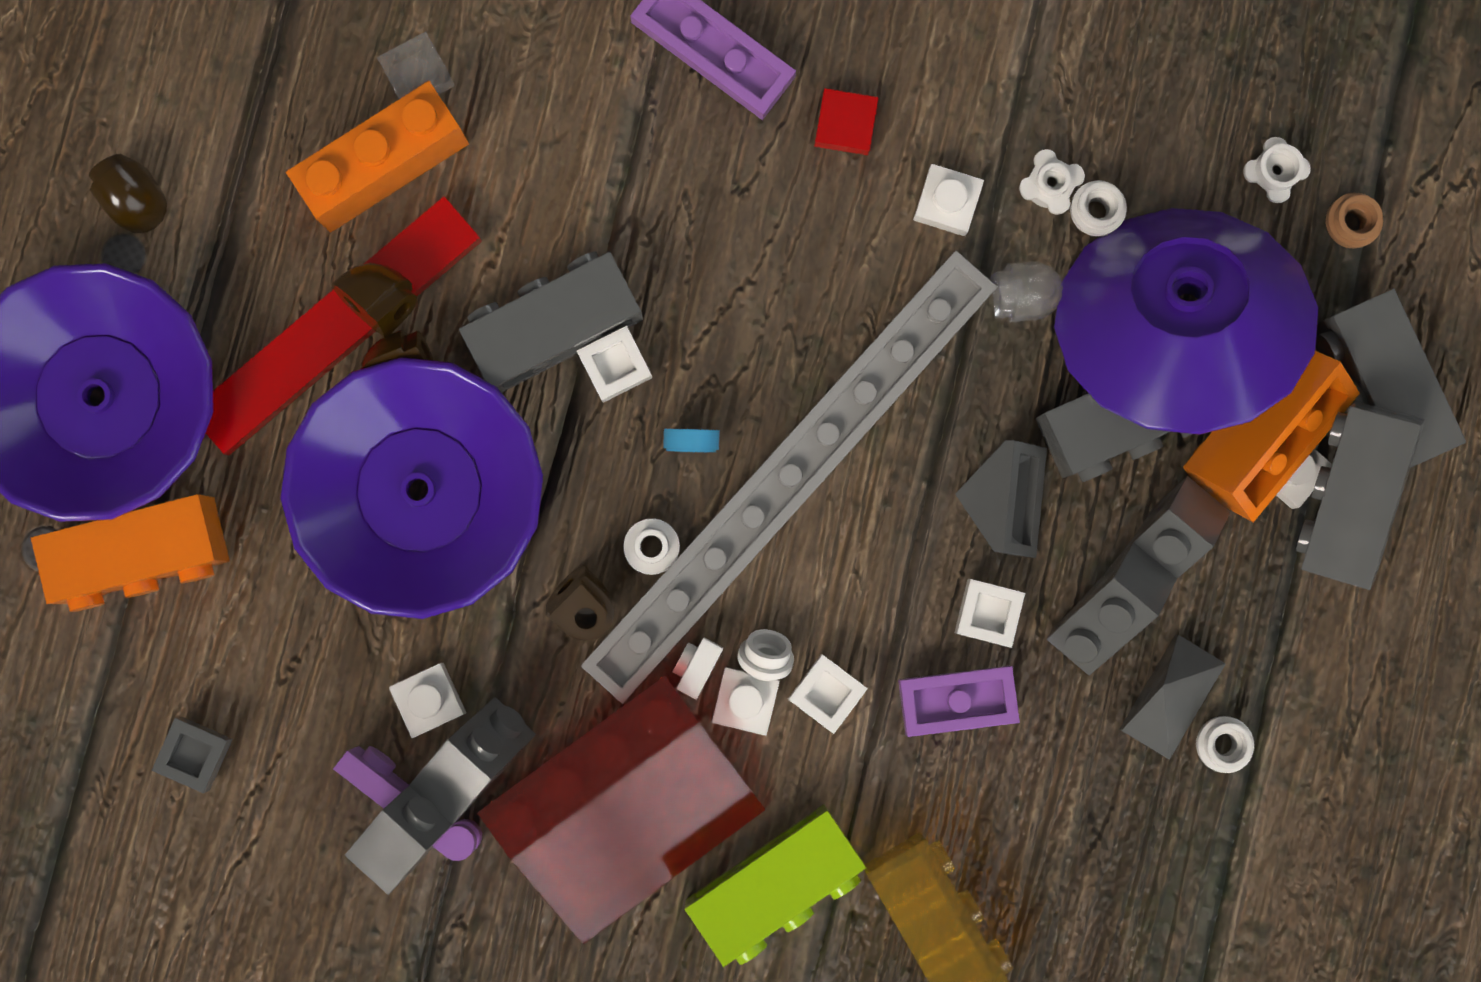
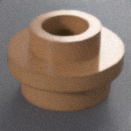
(1365, 209)

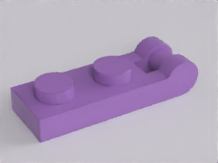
(373, 775)

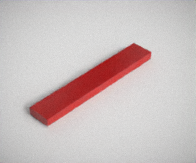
(331, 330)

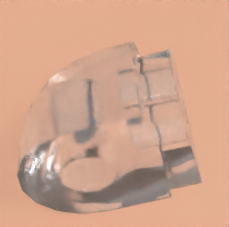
(1026, 291)

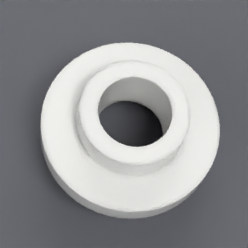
(1107, 195)
(638, 533)
(766, 655)
(1241, 748)

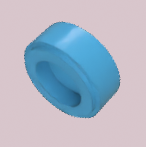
(691, 440)

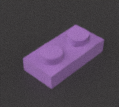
(958, 701)

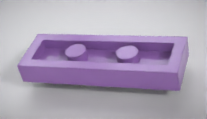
(716, 51)

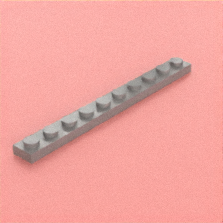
(788, 477)

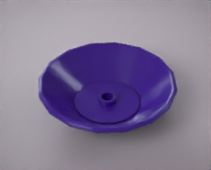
(84, 332)
(1178, 359)
(354, 474)

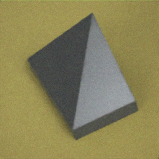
(1007, 498)
(1172, 696)

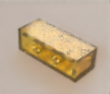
(933, 916)

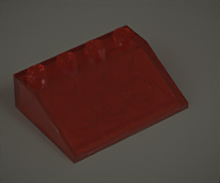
(622, 809)

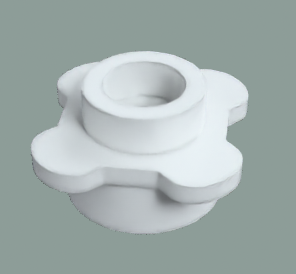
(1292, 167)
(1036, 186)

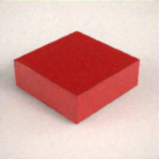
(846, 121)

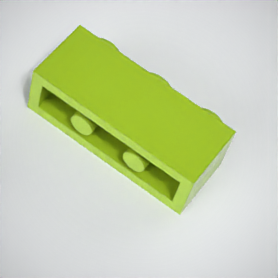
(775, 887)

